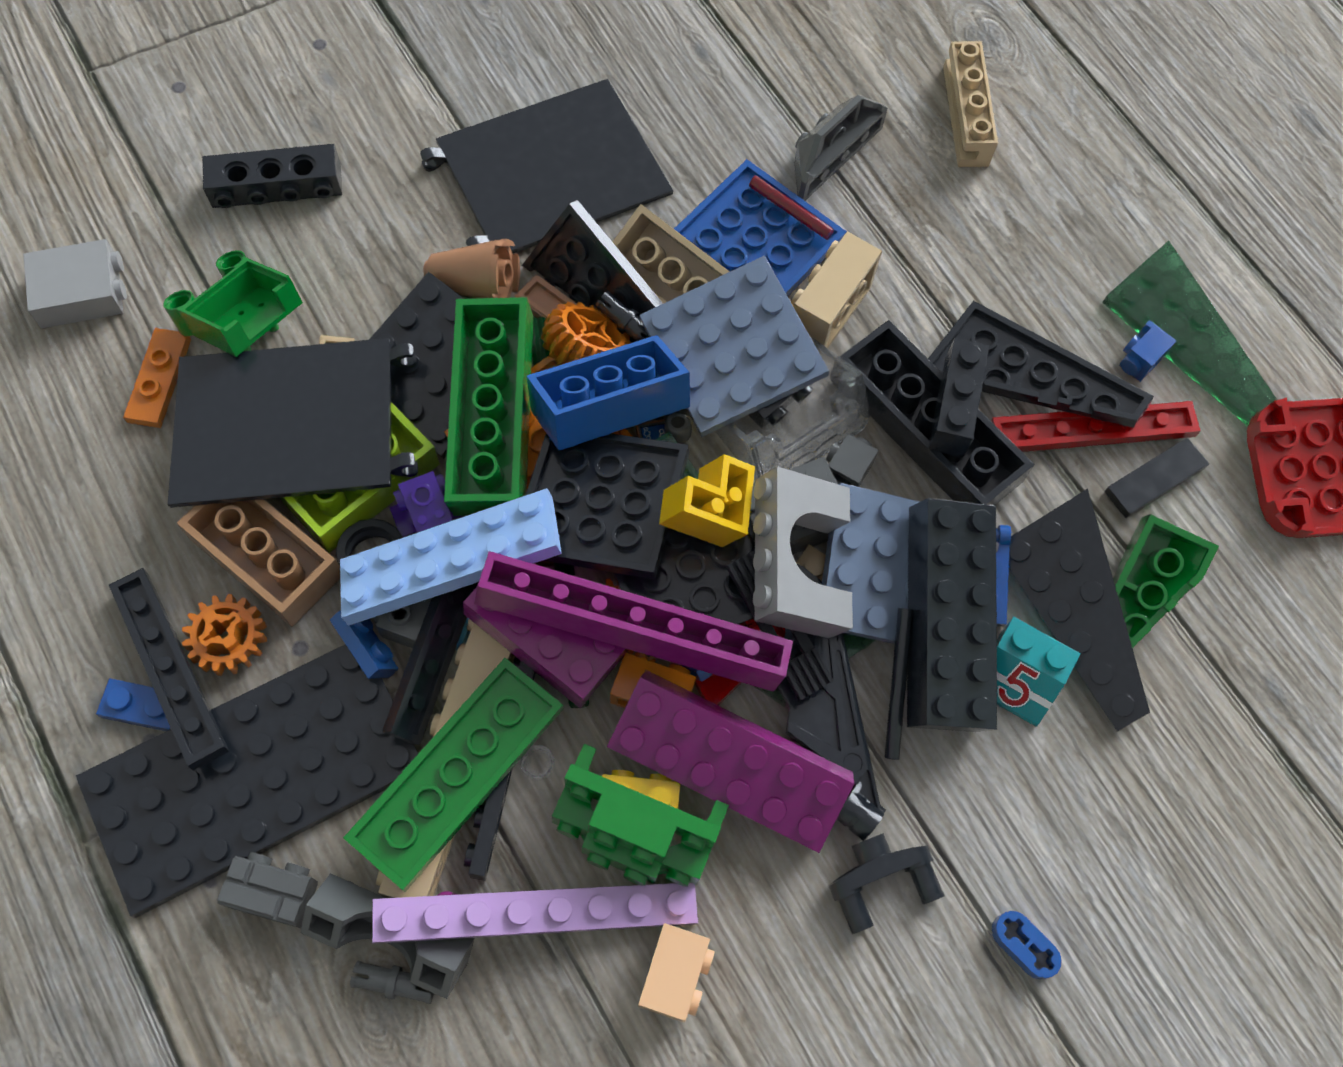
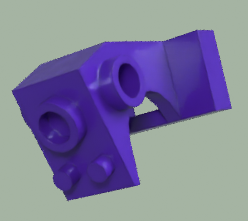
(421, 504)

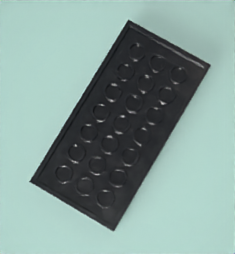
(293, 761)

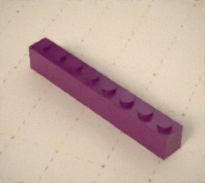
(633, 622)

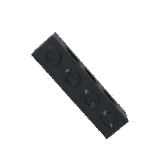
(272, 175)

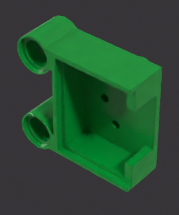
(237, 307)

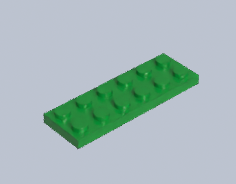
(453, 774)

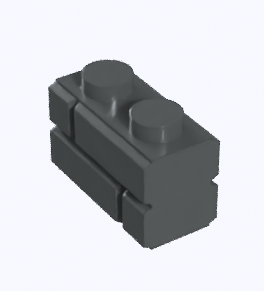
(267, 890)

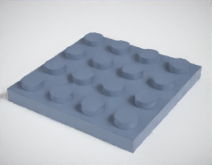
(737, 344)
(871, 561)

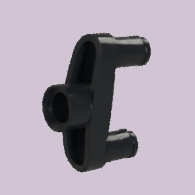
(878, 862)

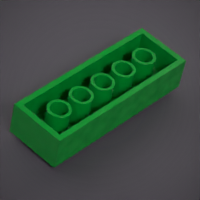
(489, 404)

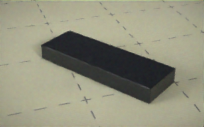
(1156, 477)

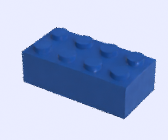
(608, 391)

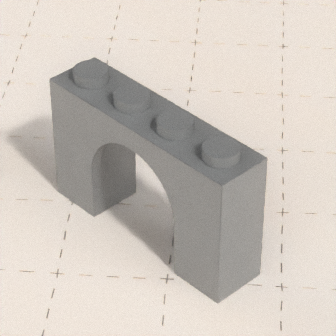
(782, 590)

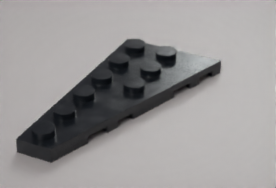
(587, 263)
(1041, 372)
(1073, 590)

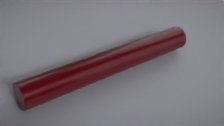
(791, 207)

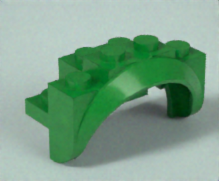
(633, 828)

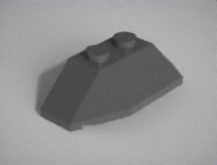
(835, 141)

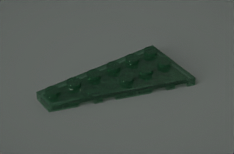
(1204, 345)

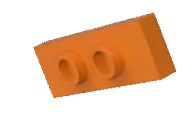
(156, 378)

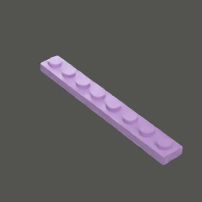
(532, 912)

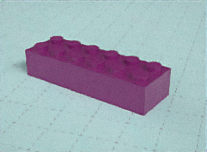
(732, 760)

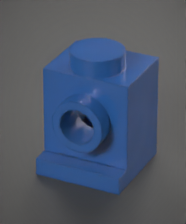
(1146, 351)

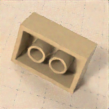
(836, 287)

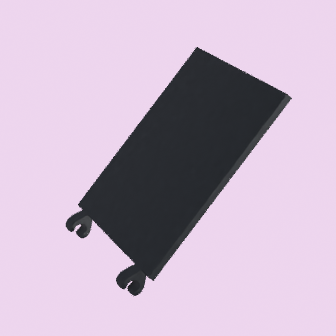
(542, 157)
(286, 422)

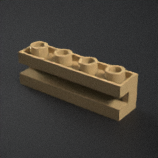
(970, 104)

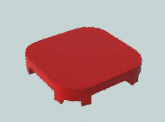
(1299, 466)

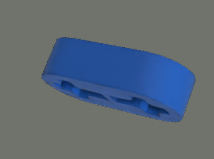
(1033, 938)

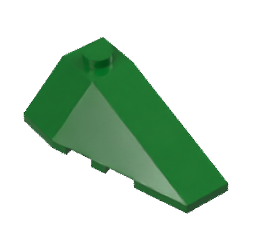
(1158, 571)

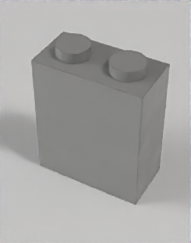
(74, 283)

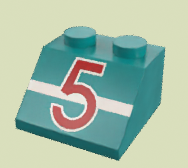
(1030, 670)

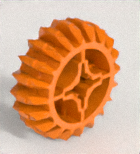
(579, 332)

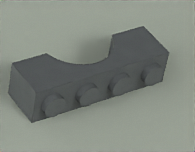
(343, 914)

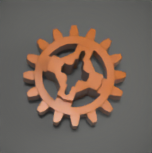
(209, 645)

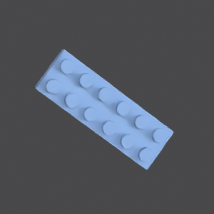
(446, 556)

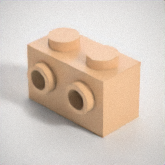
(675, 973)

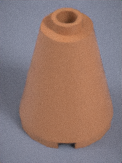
(478, 269)

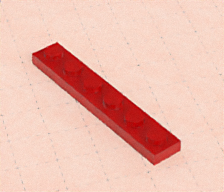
(1071, 430)

